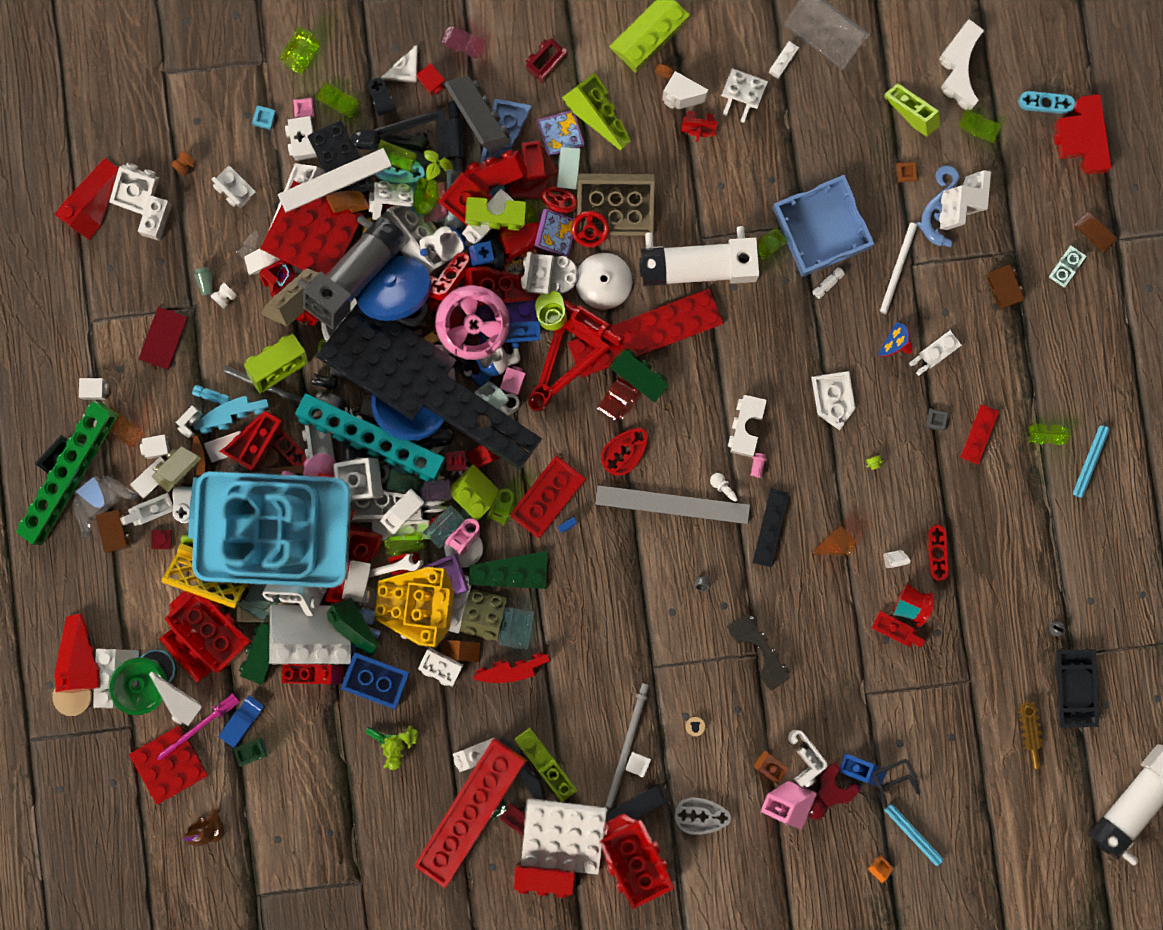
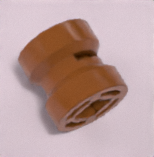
(183, 163)

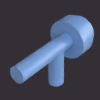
(369, 617)

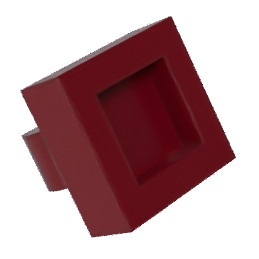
(456, 461)

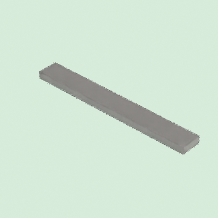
(672, 504)

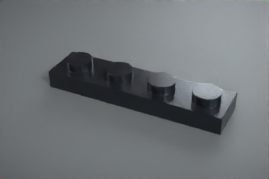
(770, 527)

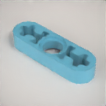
(1033, 96)

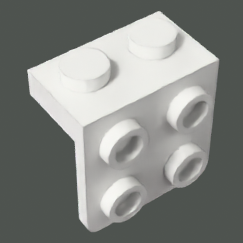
(388, 193)

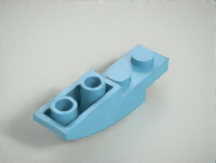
(224, 415)

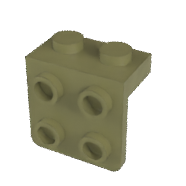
(483, 614)

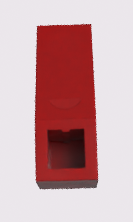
(312, 674)

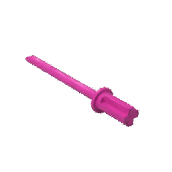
(220, 710)

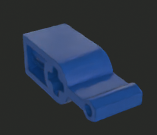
(481, 254)
(241, 721)

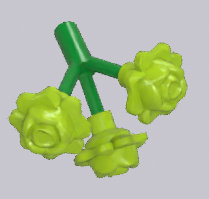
(393, 745)

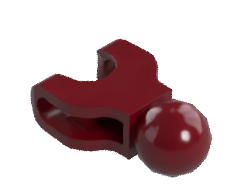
(829, 793)

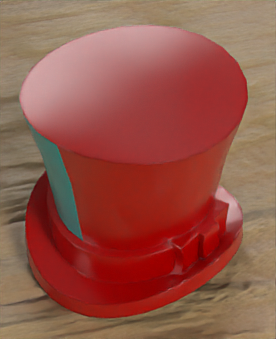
(914, 605)

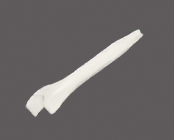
(404, 564)

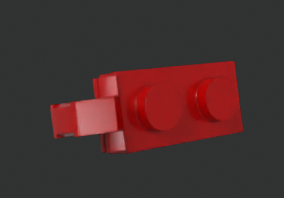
(896, 630)

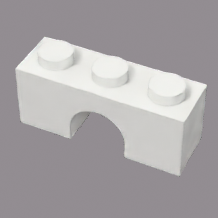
(742, 442)

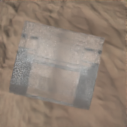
(369, 597)

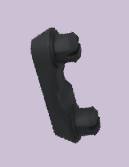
(410, 142)

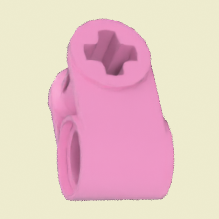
(461, 539)

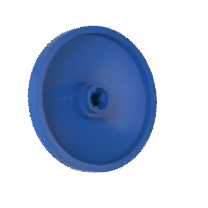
(396, 290)
(400, 426)

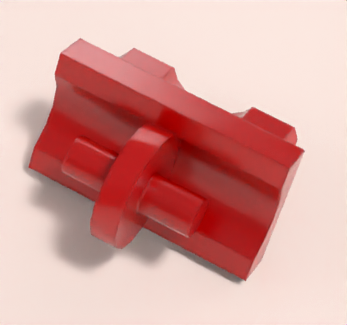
(699, 127)

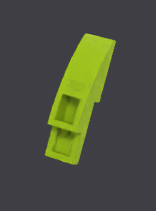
(545, 764)

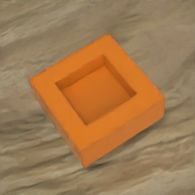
(881, 869)

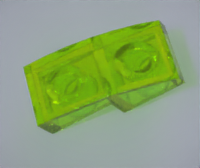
(337, 100)
(979, 126)

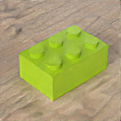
(275, 363)

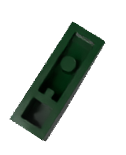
(350, 623)

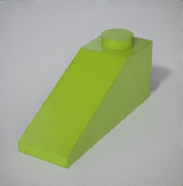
(915, 110)

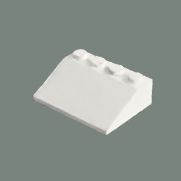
(305, 638)

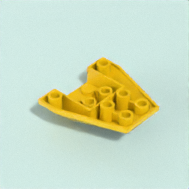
(417, 605)

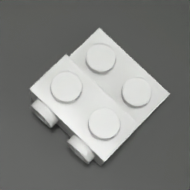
(133, 187)

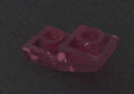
(463, 41)

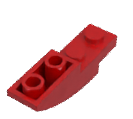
(504, 673)

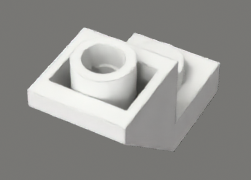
(402, 511)

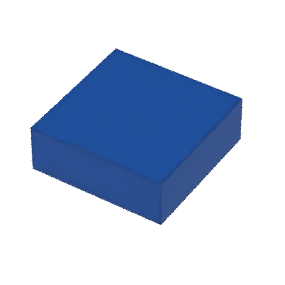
(567, 525)

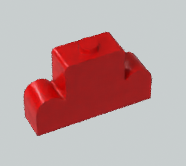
(1084, 135)

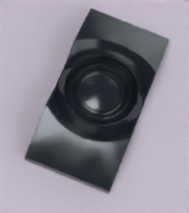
(1077, 688)
(527, 775)

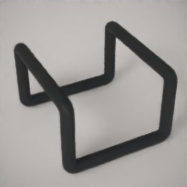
(913, 779)

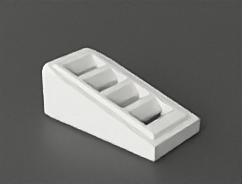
(896, 559)

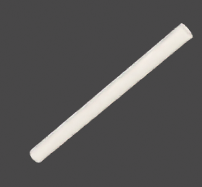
(898, 268)

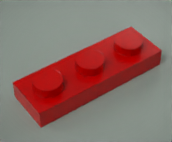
(979, 434)
(194, 667)

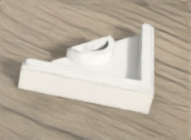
(404, 69)

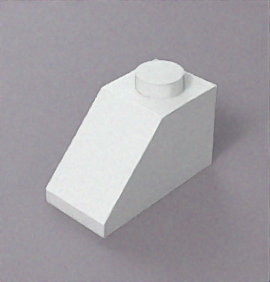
(258, 260)

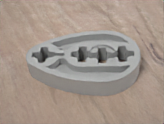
(697, 827)

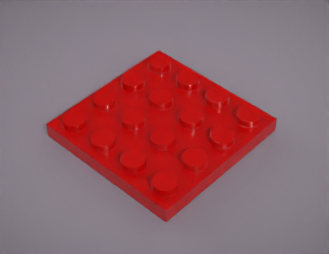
(311, 235)

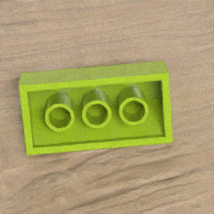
(650, 33)

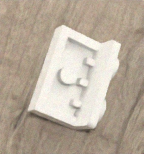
(537, 273)

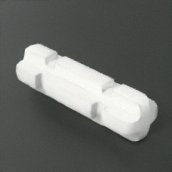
(828, 283)

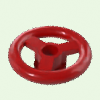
(557, 201)
(590, 235)

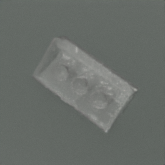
(827, 30)

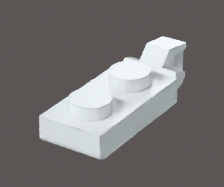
(149, 510)

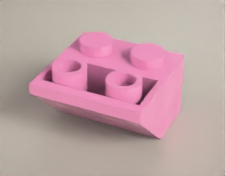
(789, 804)

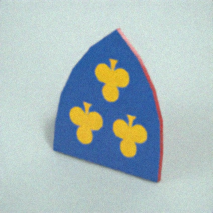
(897, 340)

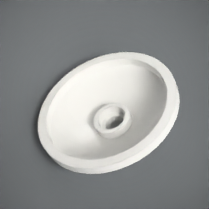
(604, 294)

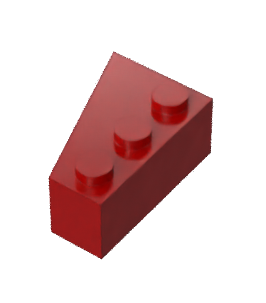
(497, 170)
(255, 441)

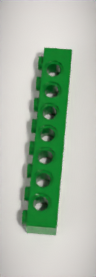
(76, 469)

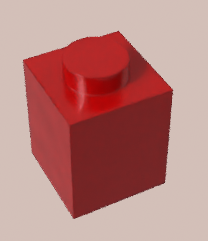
(431, 80)

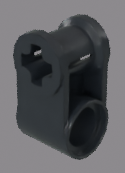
(381, 99)

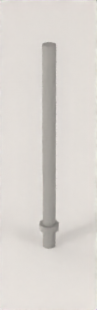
(641, 697)

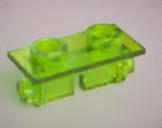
(1057, 435)
(411, 543)

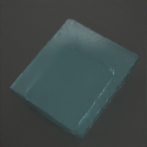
(256, 603)

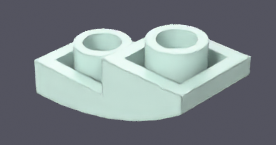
(568, 167)
(1067, 266)

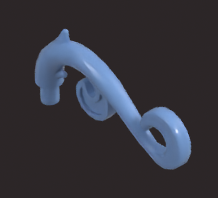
(931, 234)

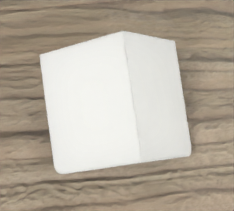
(637, 764)

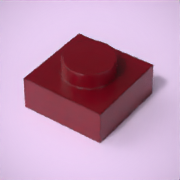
(161, 539)

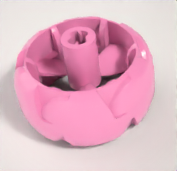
(454, 339)

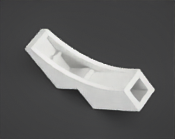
(957, 58)

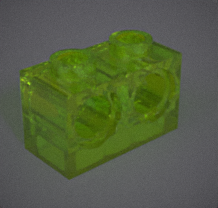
(300, 50)

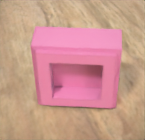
(304, 108)

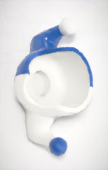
(446, 242)
(494, 364)

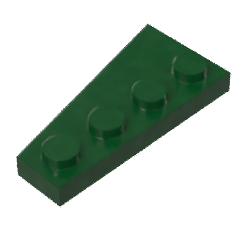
(517, 571)

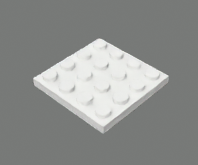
(563, 836)

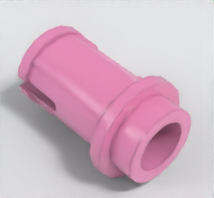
(758, 465)

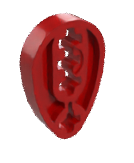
(614, 446)

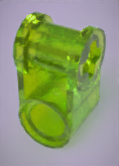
(500, 508)

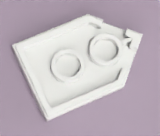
(834, 397)

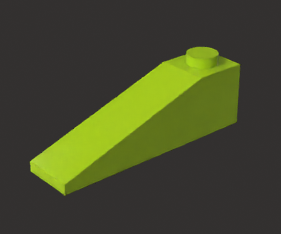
(591, 104)

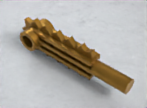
(1031, 733)

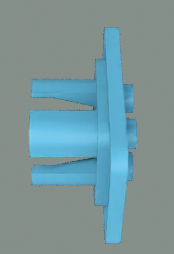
(271, 529)

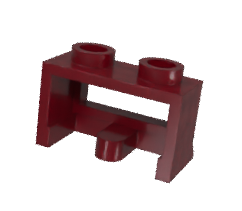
(551, 64)

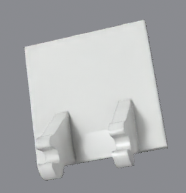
(744, 89)

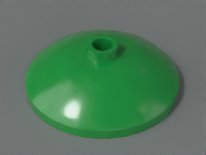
(139, 698)

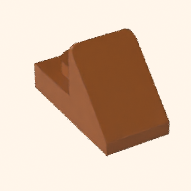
(771, 767)

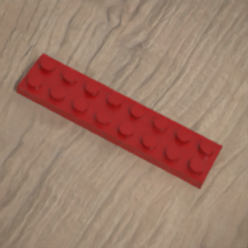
(654, 329)
(470, 813)

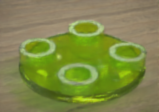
(425, 195)

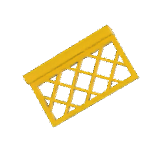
(184, 556)

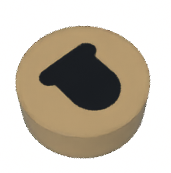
(695, 726)

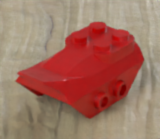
(206, 630)
(634, 861)

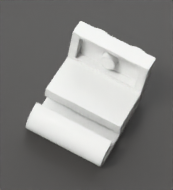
(306, 596)
(812, 758)

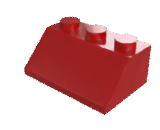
(543, 881)

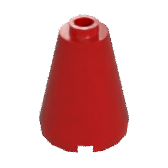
(517, 241)

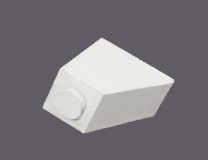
(496, 207)

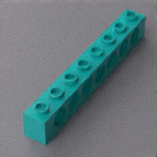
(310, 405)

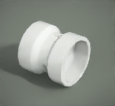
(224, 295)

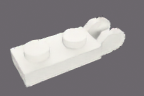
(937, 351)

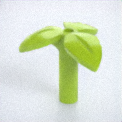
(433, 169)

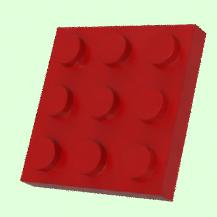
(172, 773)

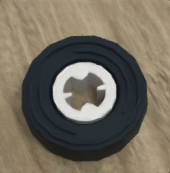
(498, 253)

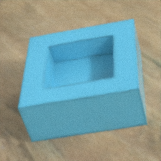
(264, 117)

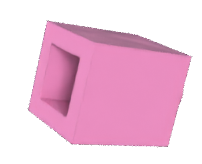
(513, 380)

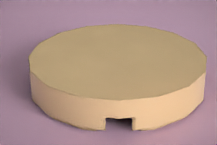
(72, 703)

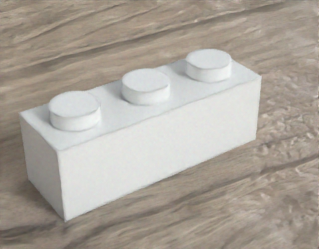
(783, 60)

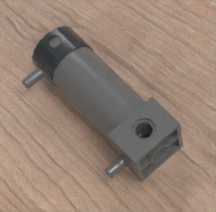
(331, 294)

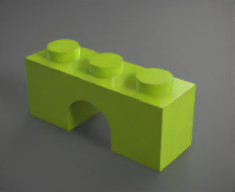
(478, 214)

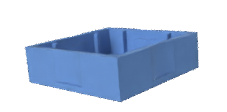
(823, 226)

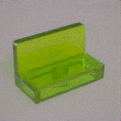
(399, 156)

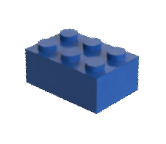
(375, 680)

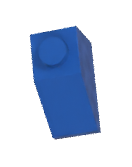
(861, 770)

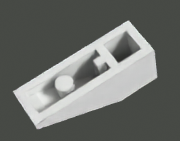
(178, 703)

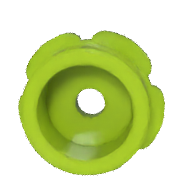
(874, 462)

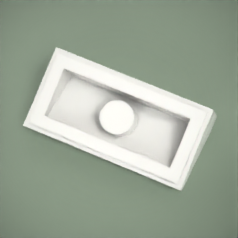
(213, 447)

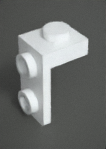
(470, 757)

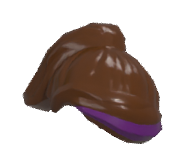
(205, 830)

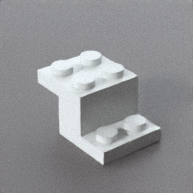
(965, 200)

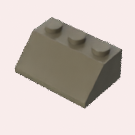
(288, 302)

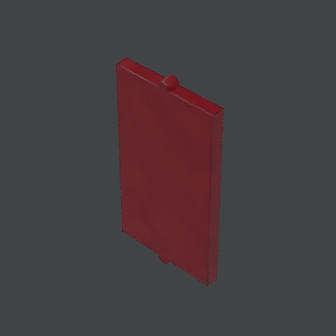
(163, 338)

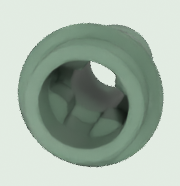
(204, 280)

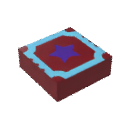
(285, 275)

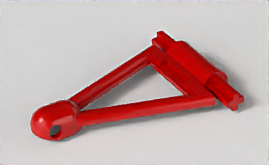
(589, 329)

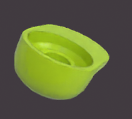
(551, 311)

